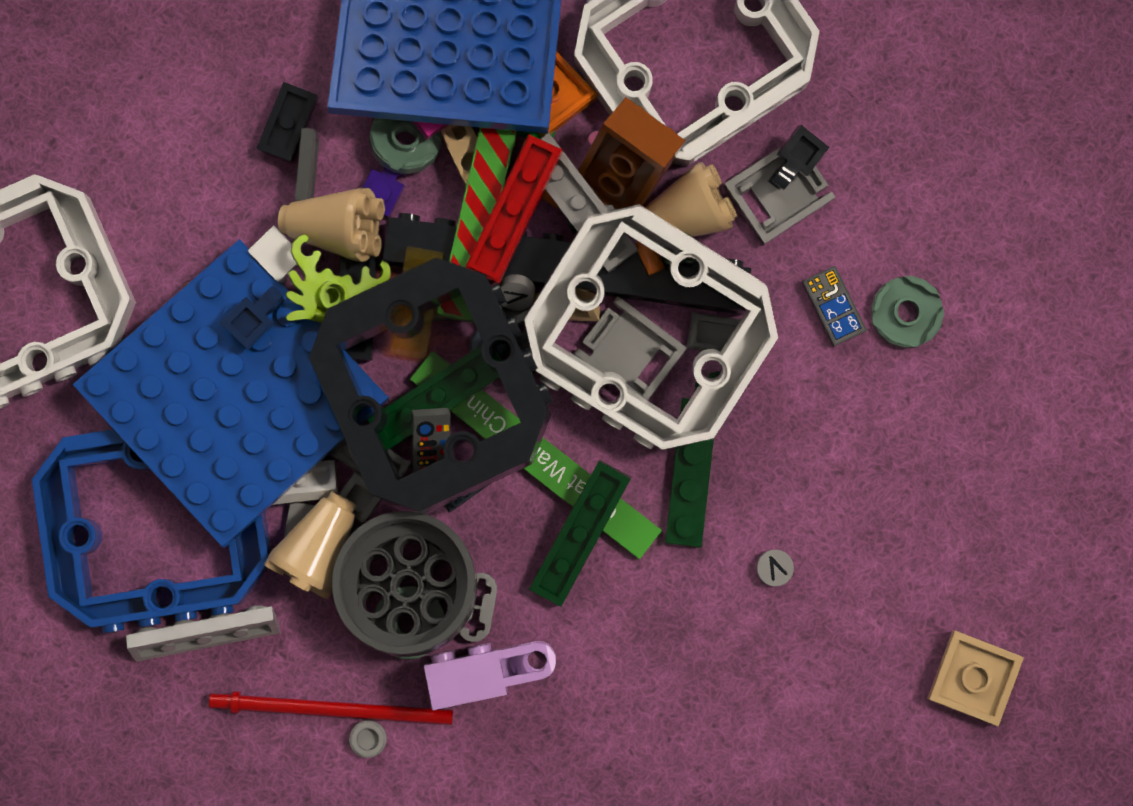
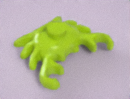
(324, 289)

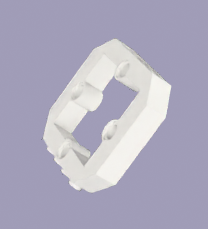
(605, 72)
(101, 279)
(714, 396)

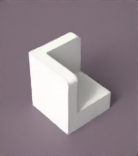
(274, 254)

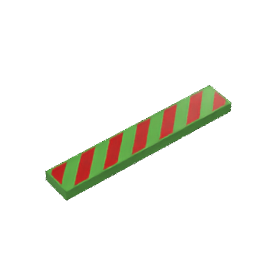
(484, 185)

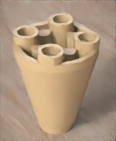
(695, 203)
(337, 223)
(314, 544)

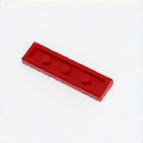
(514, 208)

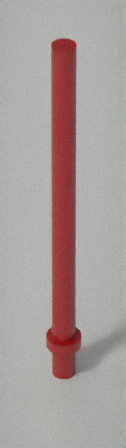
(327, 708)

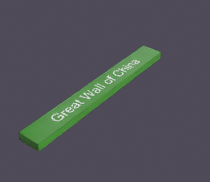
(550, 464)

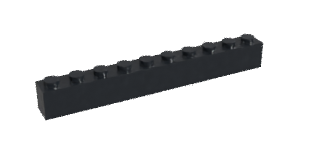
(540, 256)

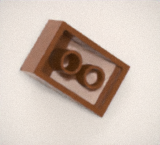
(629, 156)

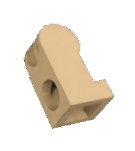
(461, 145)

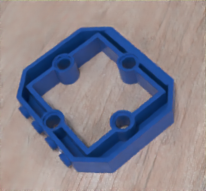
(68, 566)

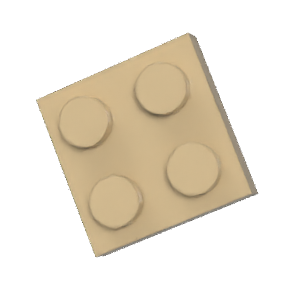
(975, 678)

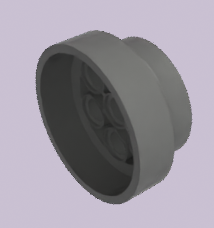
(386, 538)

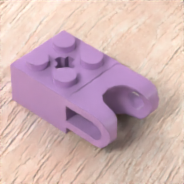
(483, 672)

